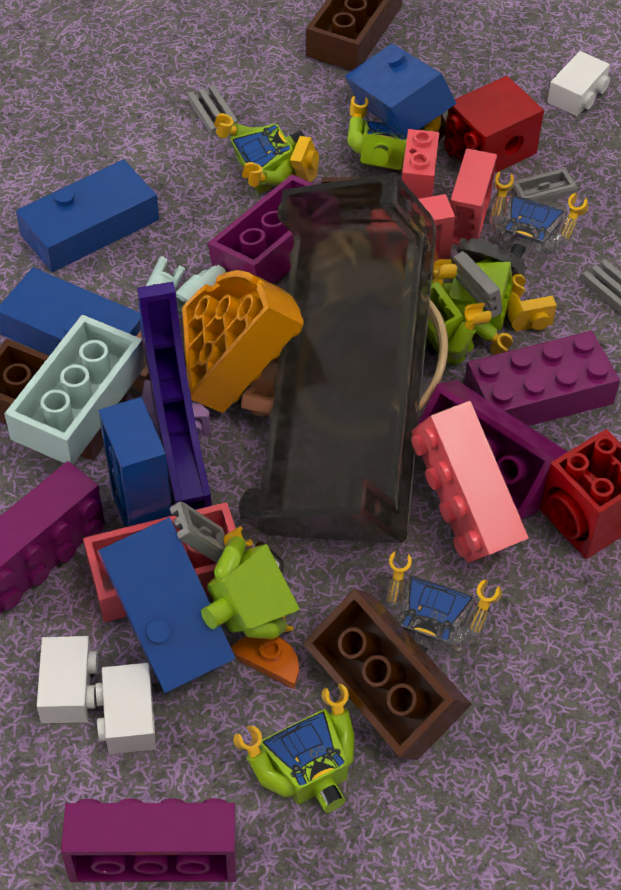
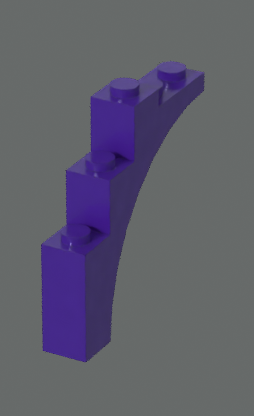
(172, 395)

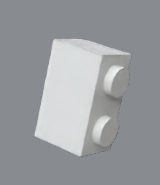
(579, 83)
(65, 679)
(127, 708)

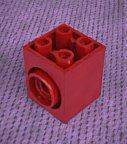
(495, 121)
(585, 494)

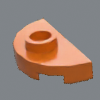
(269, 657)

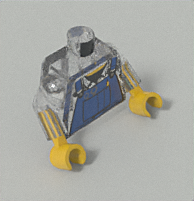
(529, 226)
(435, 614)

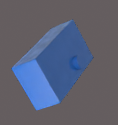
(400, 89)
(88, 215)
(47, 307)
(135, 463)
(165, 605)

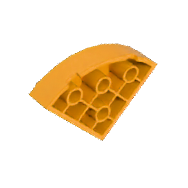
(235, 335)

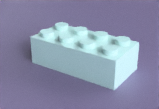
(82, 374)

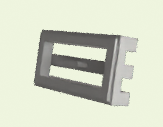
(202, 114)
(546, 191)
(609, 276)
(478, 284)
(198, 531)

